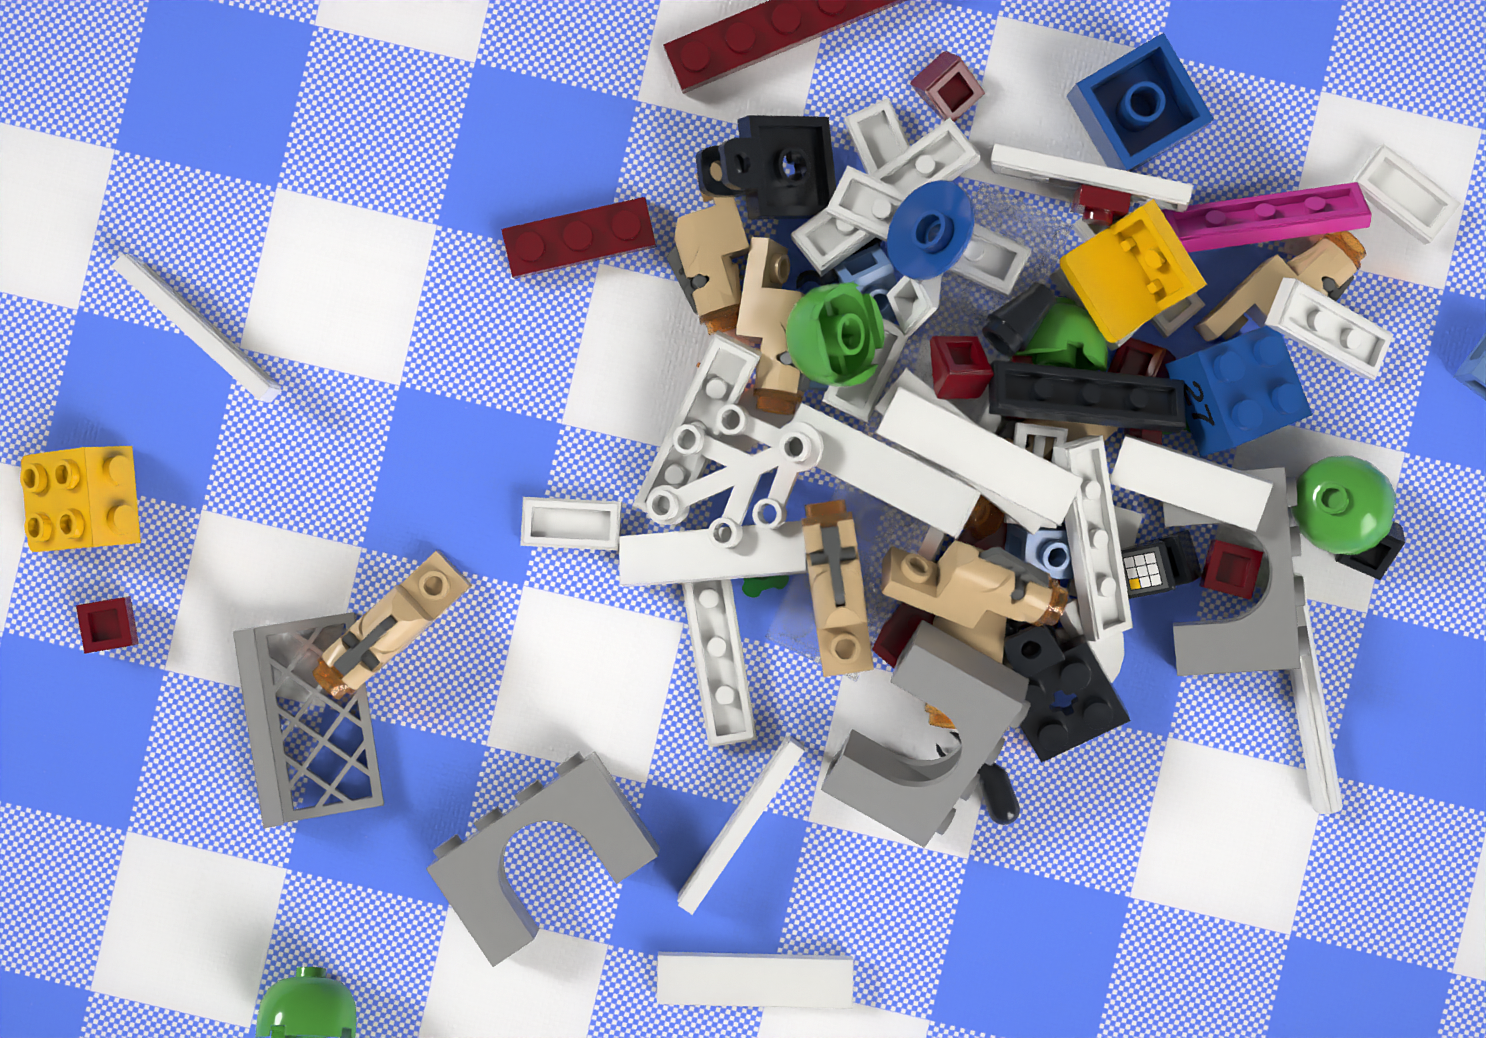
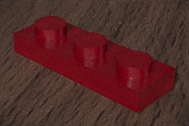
(579, 238)

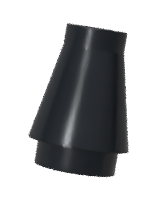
(1018, 320)

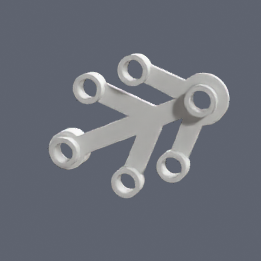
(742, 473)

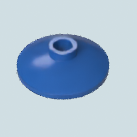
(930, 230)

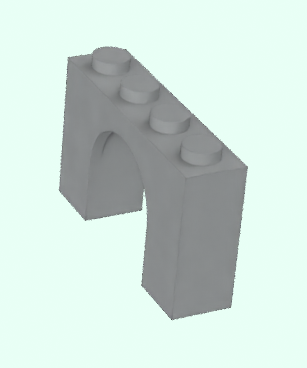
(1268, 632)
(920, 794)
(473, 868)

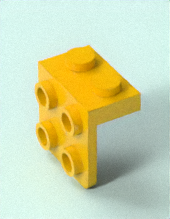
(1131, 272)
(80, 498)

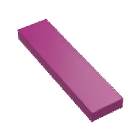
(1270, 217)

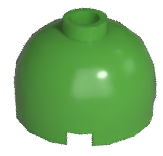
(835, 335)
(1068, 339)
(1344, 505)
(307, 1007)

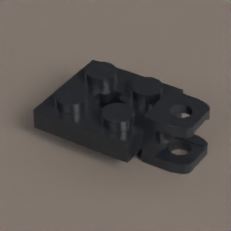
(755, 166)
(1065, 667)

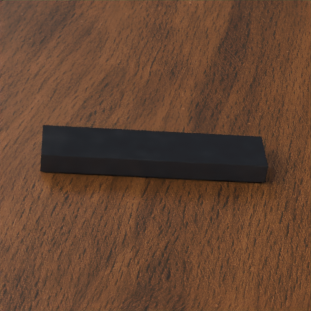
(1086, 396)

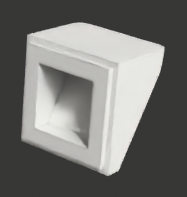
(914, 301)

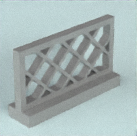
(266, 730)

